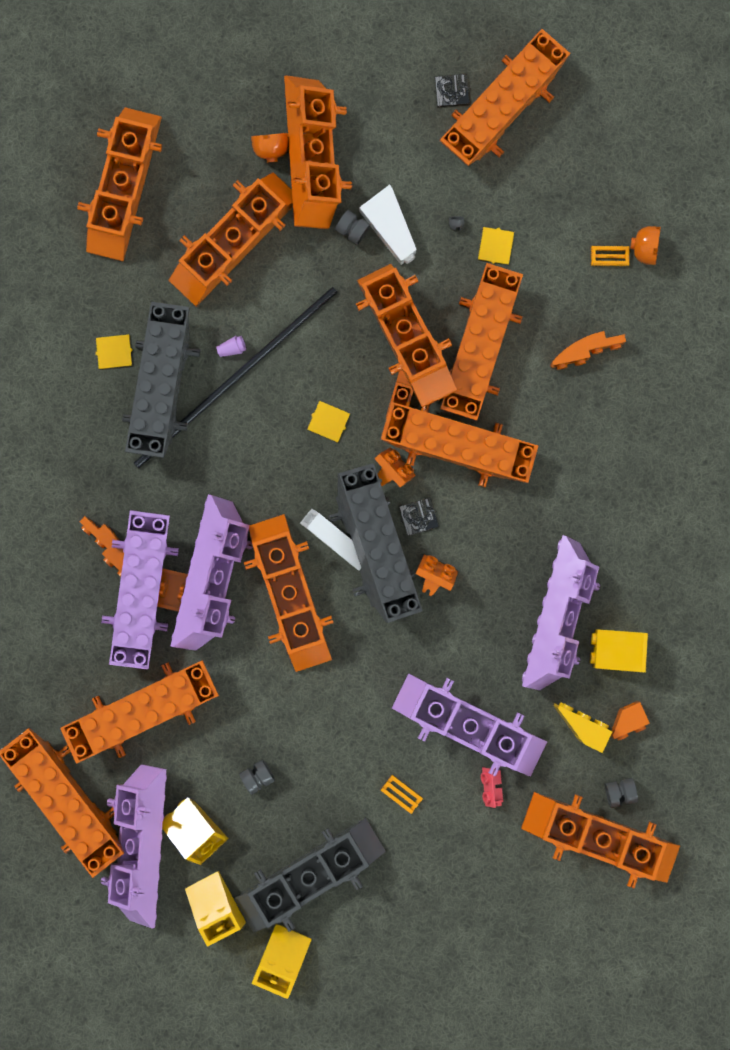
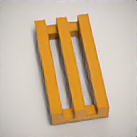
(615, 256)
(394, 798)

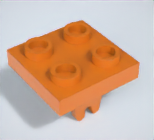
(393, 468)
(436, 574)
(171, 589)

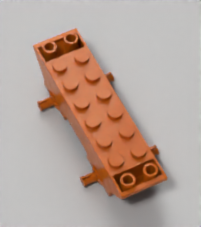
(505, 99)
(311, 151)
(122, 183)
(232, 238)
(407, 335)
(482, 340)
(458, 443)
(289, 593)
(115, 723)
(63, 801)
(600, 838)

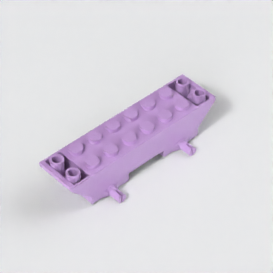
(139, 589)
(203, 603)
(553, 643)
(469, 725)
(140, 817)

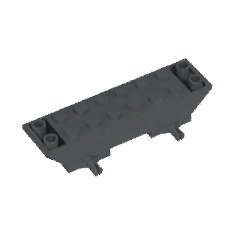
(159, 380)
(377, 545)
(309, 876)

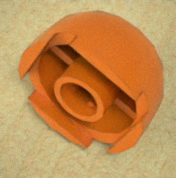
(270, 146)
(646, 244)

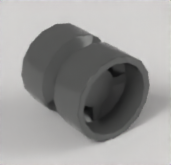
(352, 227)
(256, 777)
(621, 792)

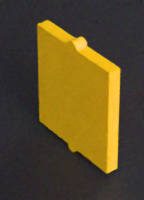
(495, 245)
(114, 351)
(328, 421)

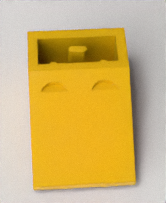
(590, 733)
(214, 909)
(281, 961)

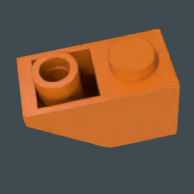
(629, 719)

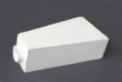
(389, 224)
(331, 537)

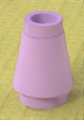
(232, 347)

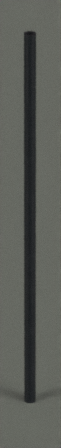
(249, 365)

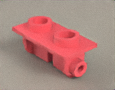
(491, 796)

